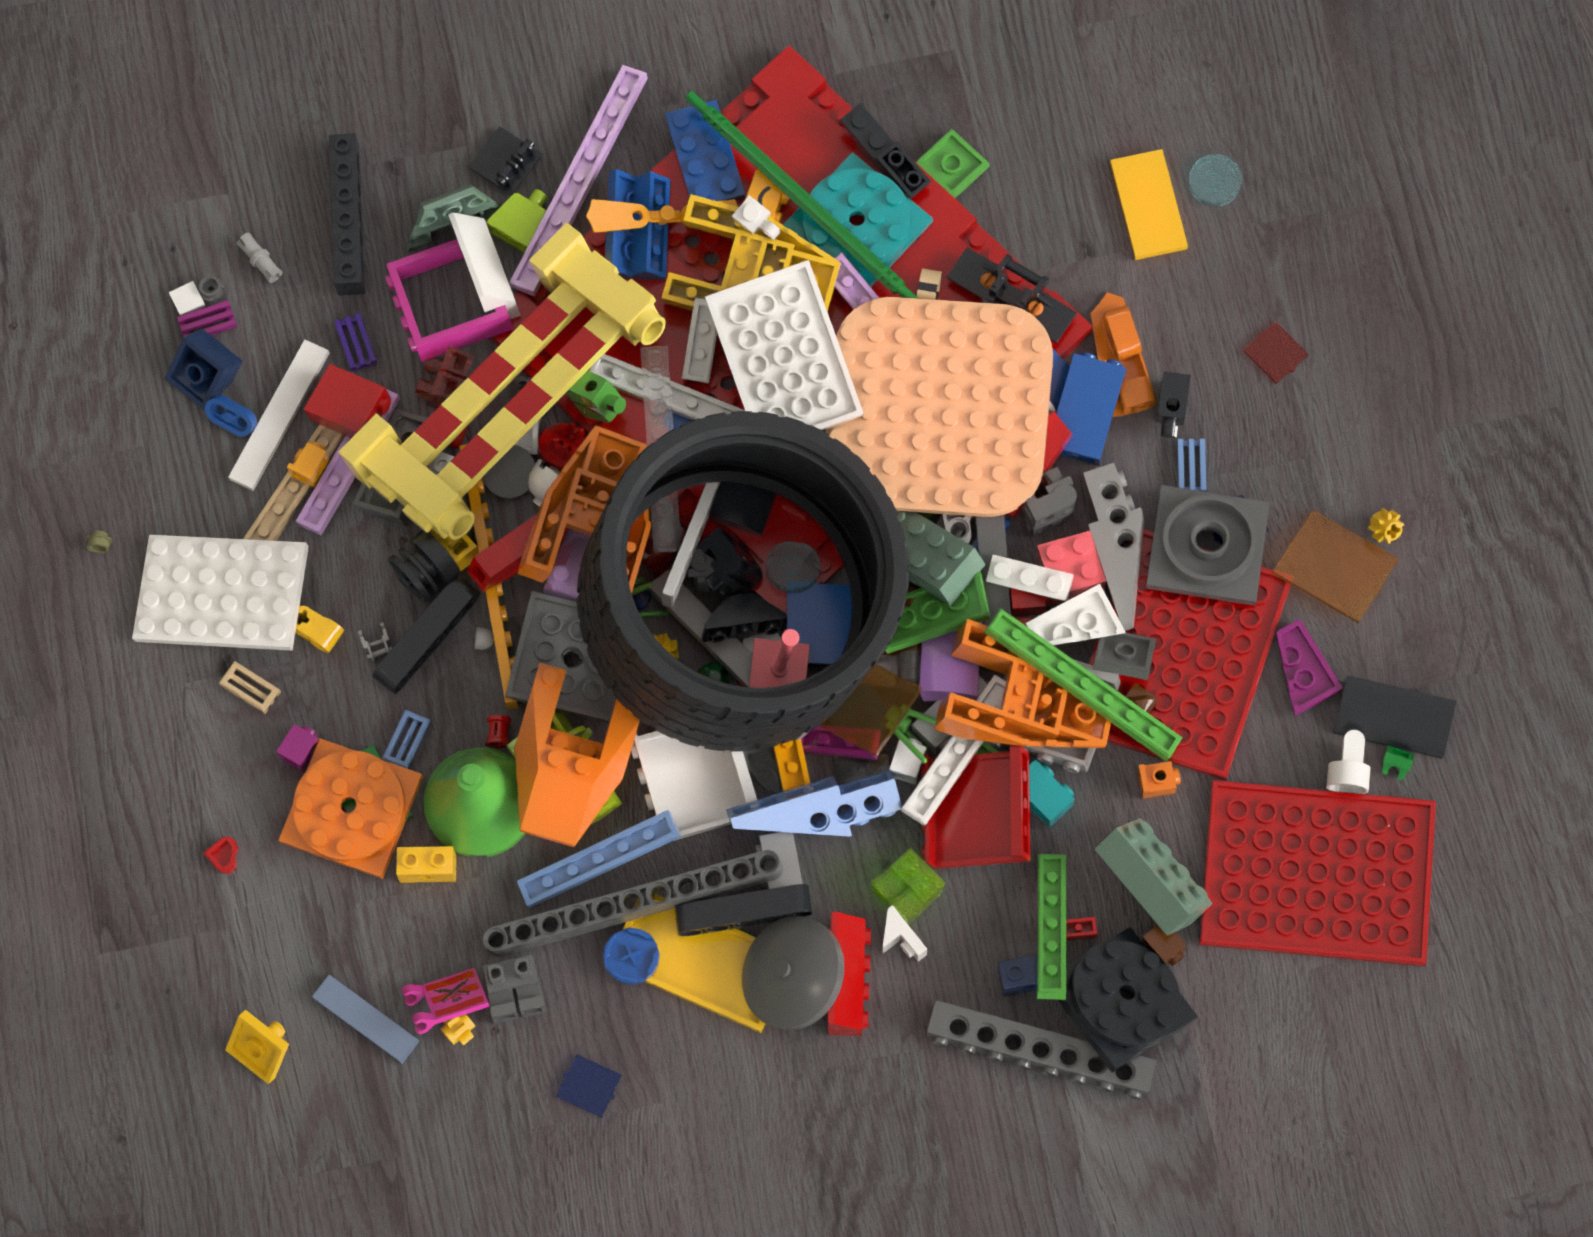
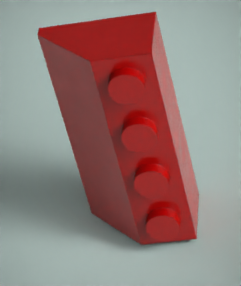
(847, 1013)

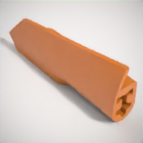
(1119, 341)

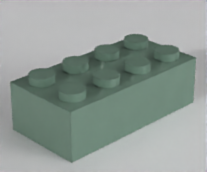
(938, 558)
(1153, 876)

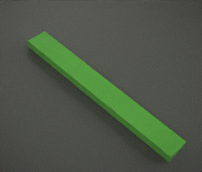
(1083, 684)

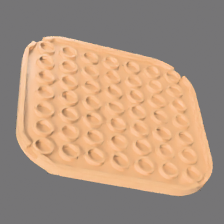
(948, 402)

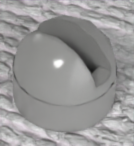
(483, 638)

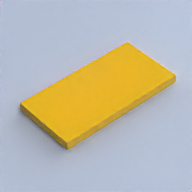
(700, 967)

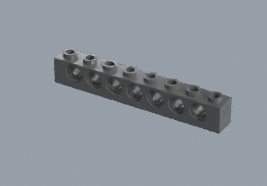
(1057, 1044)

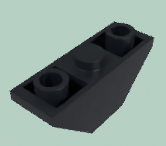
(742, 618)

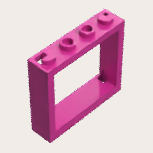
(456, 336)

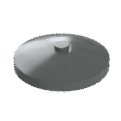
(793, 973)

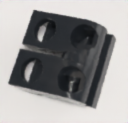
(733, 564)

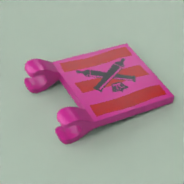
(446, 998)

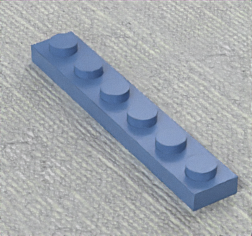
(598, 858)

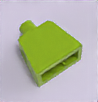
(518, 219)

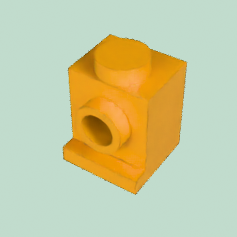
(309, 463)

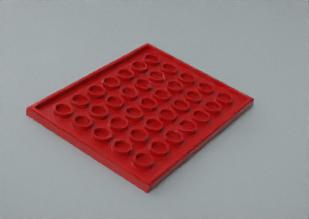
(1201, 665)
(1318, 873)

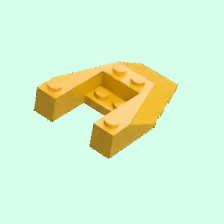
(750, 255)

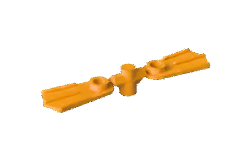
(617, 216)

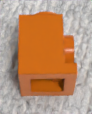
(1151, 786)

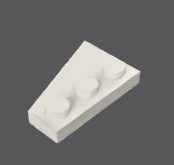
(1078, 619)

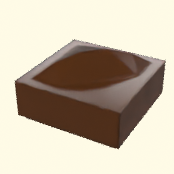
(1142, 698)

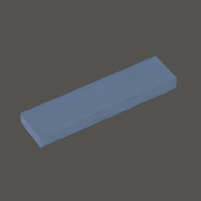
(365, 1019)

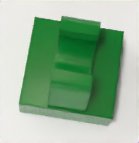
(1397, 758)

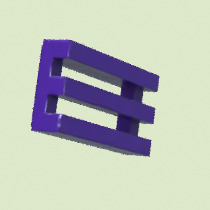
(348, 322)

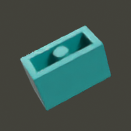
(1048, 797)

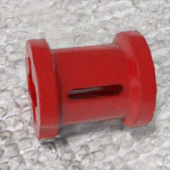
(498, 731)

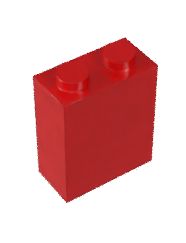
(346, 401)

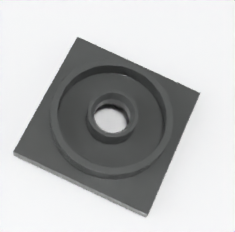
(1221, 574)

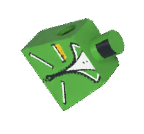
(599, 400)

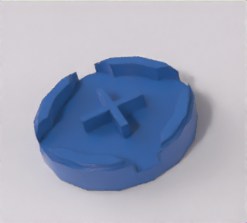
(631, 956)

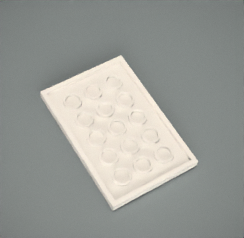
(785, 348)
(220, 592)

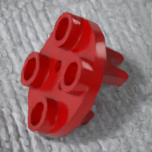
(555, 453)

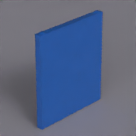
(821, 620)

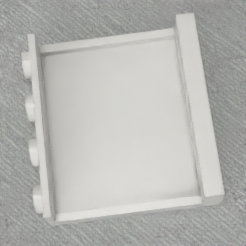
(691, 782)

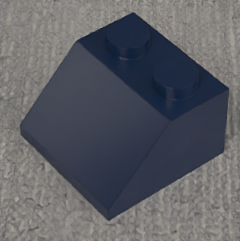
(202, 367)

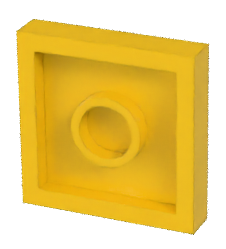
(258, 1046)

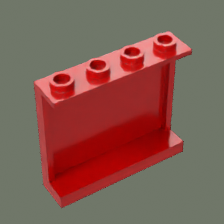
(982, 814)

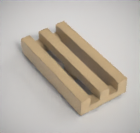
(268, 700)

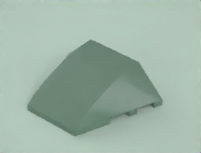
(434, 212)

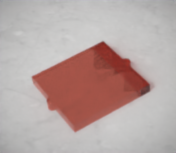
(1275, 352)

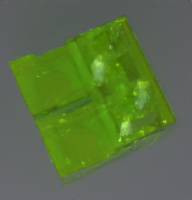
(912, 877)

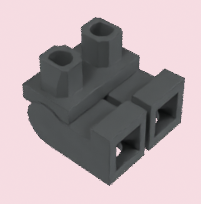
(1053, 508)
(510, 975)

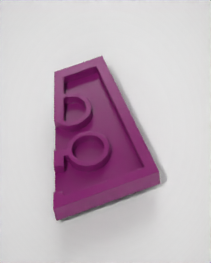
(1304, 668)

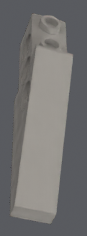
(1118, 563)

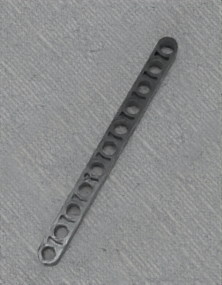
(619, 901)

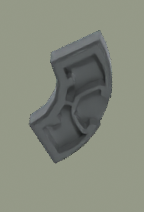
(763, 769)

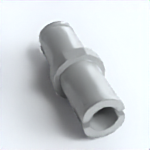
(259, 257)

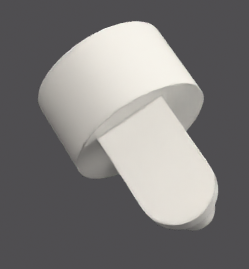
(1350, 773)

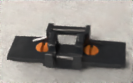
(990, 284)

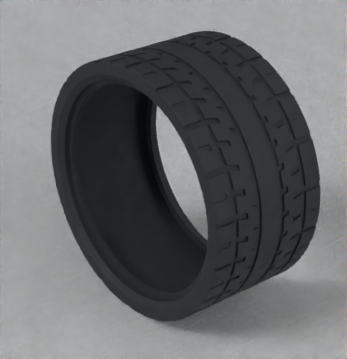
(810, 472)

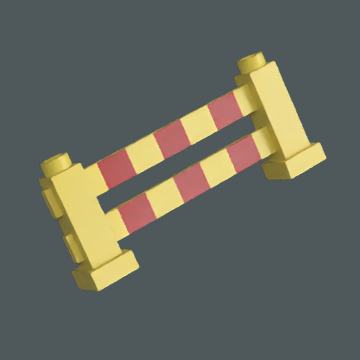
(575, 282)

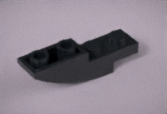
(883, 153)

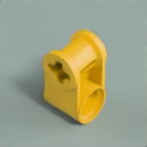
(319, 630)

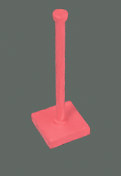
(778, 662)

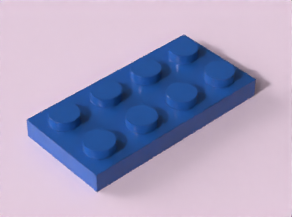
(704, 156)

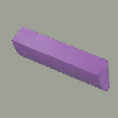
(944, 673)

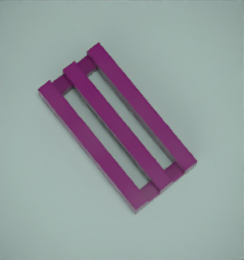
(205, 312)

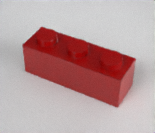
(1081, 928)

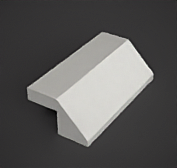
(483, 263)

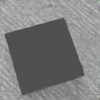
(1125, 655)

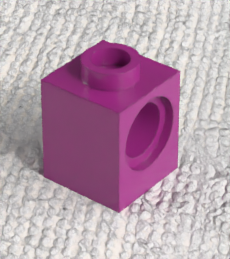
(298, 747)

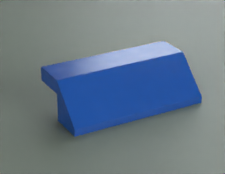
(639, 251)

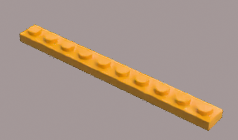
(497, 613)

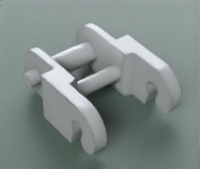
(367, 646)

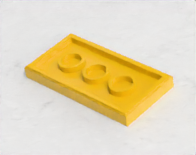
(1148, 204)

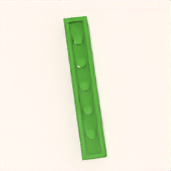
(1051, 927)

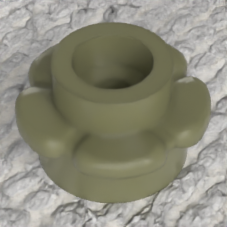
(98, 542)

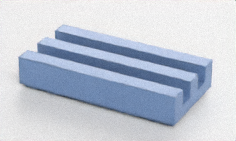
(1191, 443)
(416, 744)

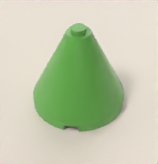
(474, 802)

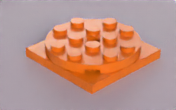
(357, 838)

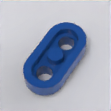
(231, 417)

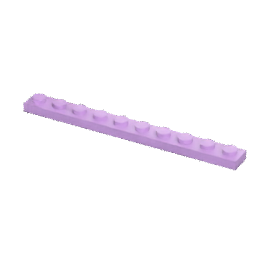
(582, 170)

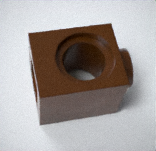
(1167, 947)

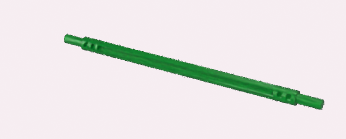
(800, 197)

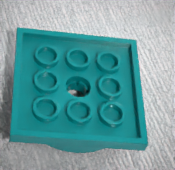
(889, 216)

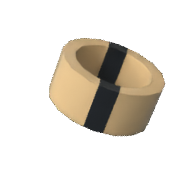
(929, 284)

